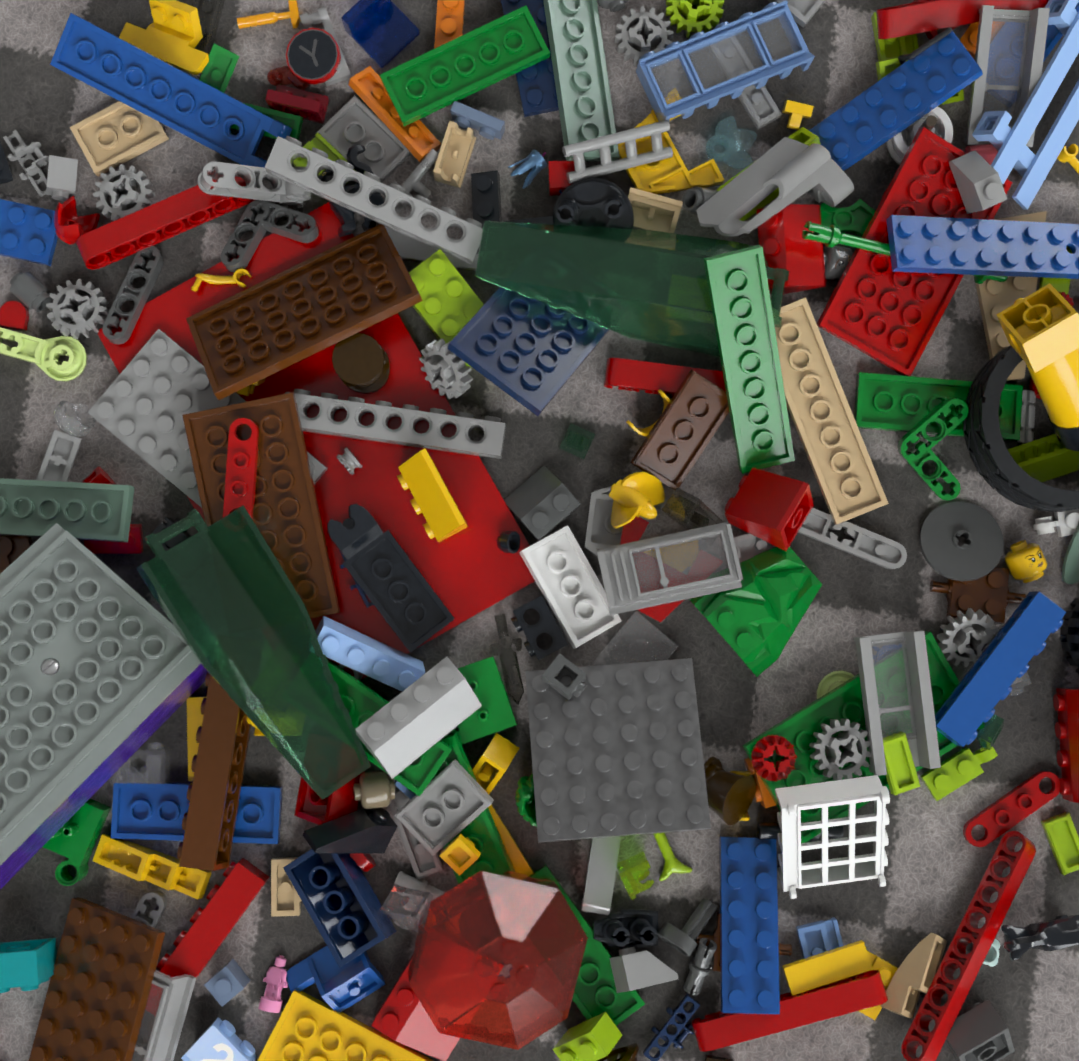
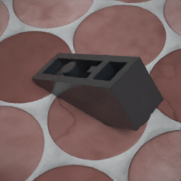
(353, 833)

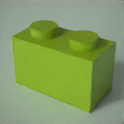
(588, 1040)

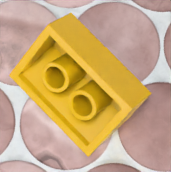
(431, 496)

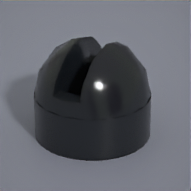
(509, 541)

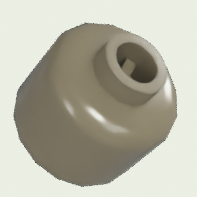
(374, 790)

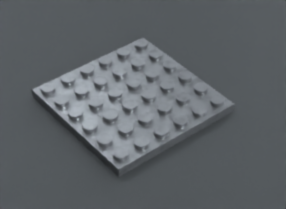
(619, 753)

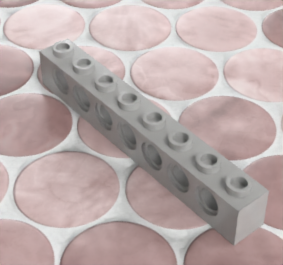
(288, 149)
(489, 446)

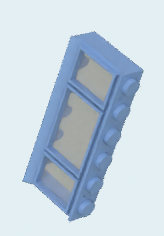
(723, 61)

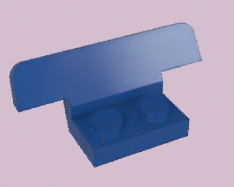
(337, 985)

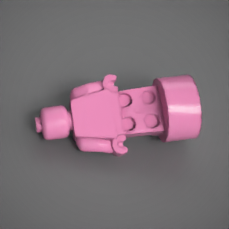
(275, 982)

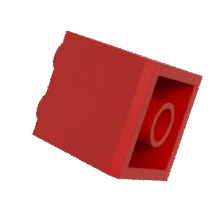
(770, 507)

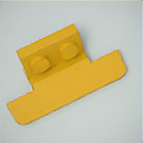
(171, 35)

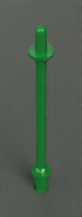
(832, 236)

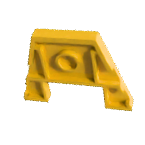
(670, 173)

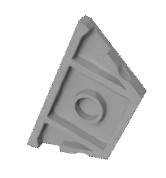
(599, 529)

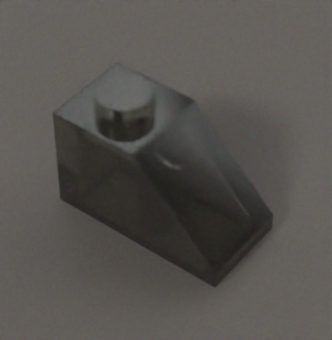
(689, 511)

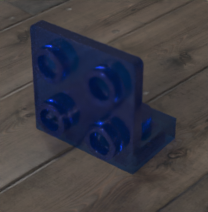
(379, 29)

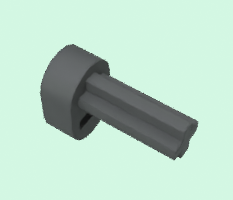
(684, 939)

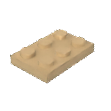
(117, 136)

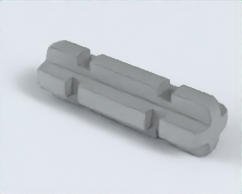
(1027, 417)

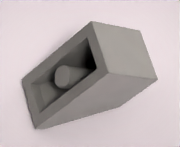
(977, 182)
(639, 970)

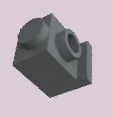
(560, 668)

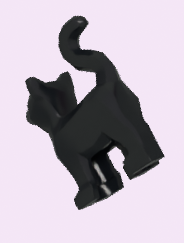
(345, 215)
(1042, 935)

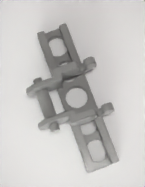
(21, 150)

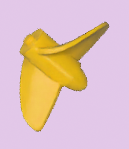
(635, 497)

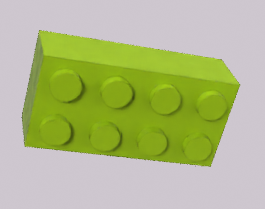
(445, 295)

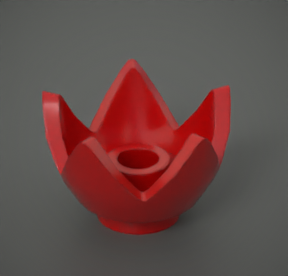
(70, 225)

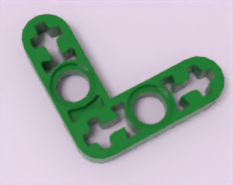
(924, 450)

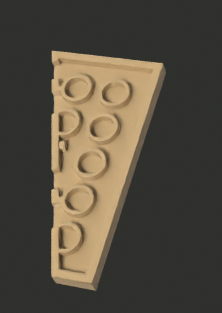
(998, 296)

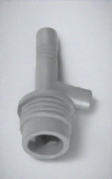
(413, 181)

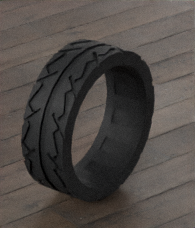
(988, 448)

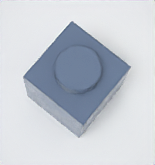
(227, 982)

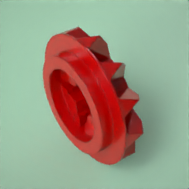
(764, 749)

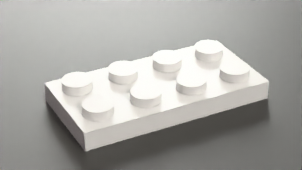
(569, 586)

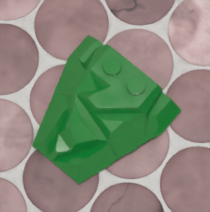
(766, 608)

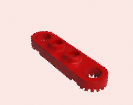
(241, 469)
(1011, 808)

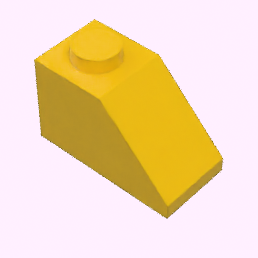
(494, 762)

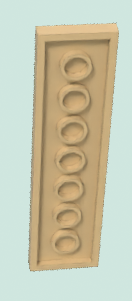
(825, 418)

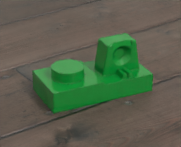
(219, 68)

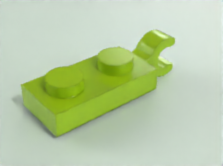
(956, 771)

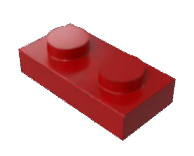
(133, 546)

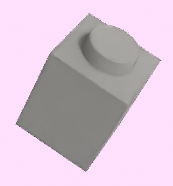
(61, 177)

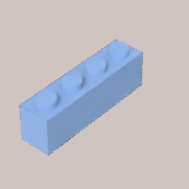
(368, 655)

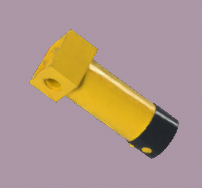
(1046, 337)

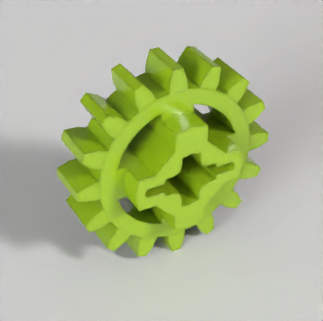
(707, 10)

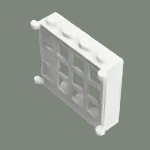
(839, 870)

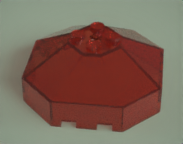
(489, 923)

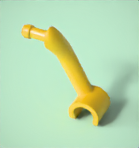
(1069, 156)
(213, 279)

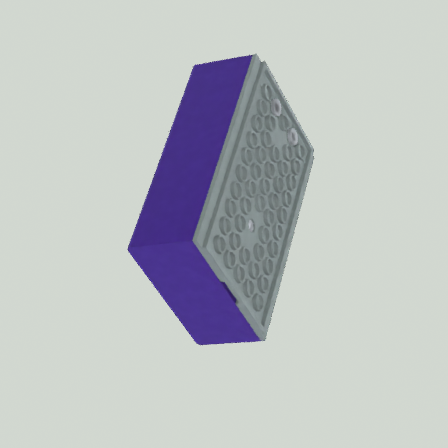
(80, 686)

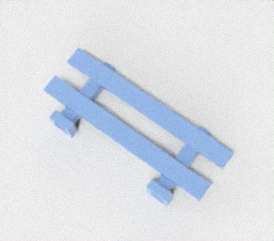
(1012, 142)

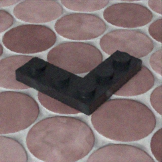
(487, 200)

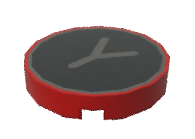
(313, 55)

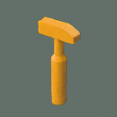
(271, 17)

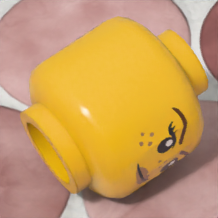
(1026, 561)

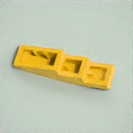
(150, 865)

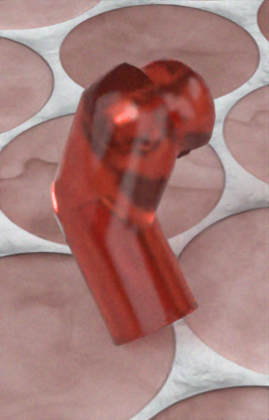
(284, 76)

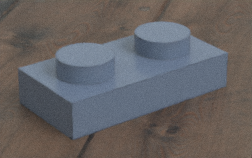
(469, 117)

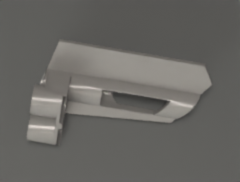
(785, 166)

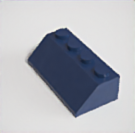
(339, 903)

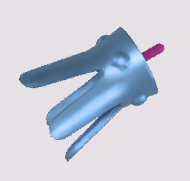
(534, 161)

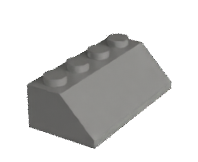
(418, 717)

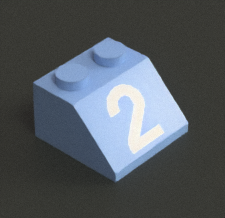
(220, 1044)

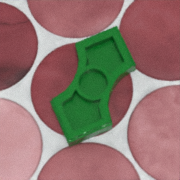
(849, 219)

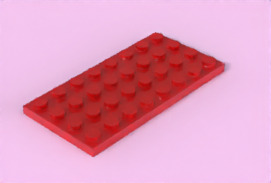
(891, 311)

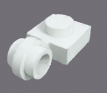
(1064, 521)

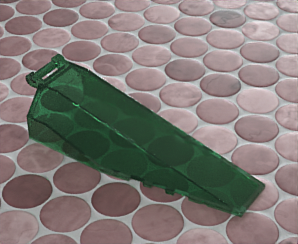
(620, 278)
(256, 642)

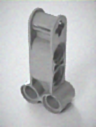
(224, 173)

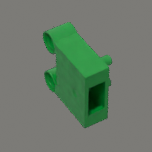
(496, 708)
(77, 840)

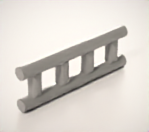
(603, 144)

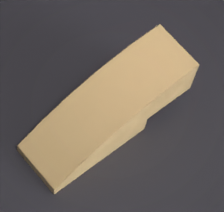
(914, 976)

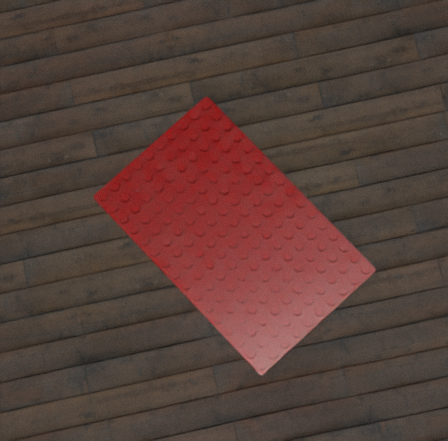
(464, 568)

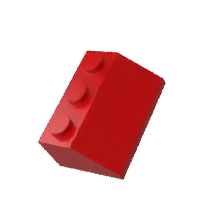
(788, 250)
(314, 809)

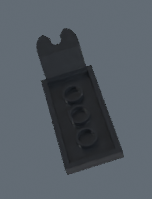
(389, 578)

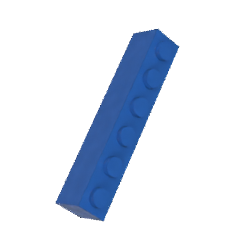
(998, 668)

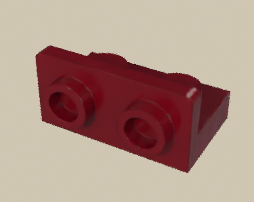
(298, 102)

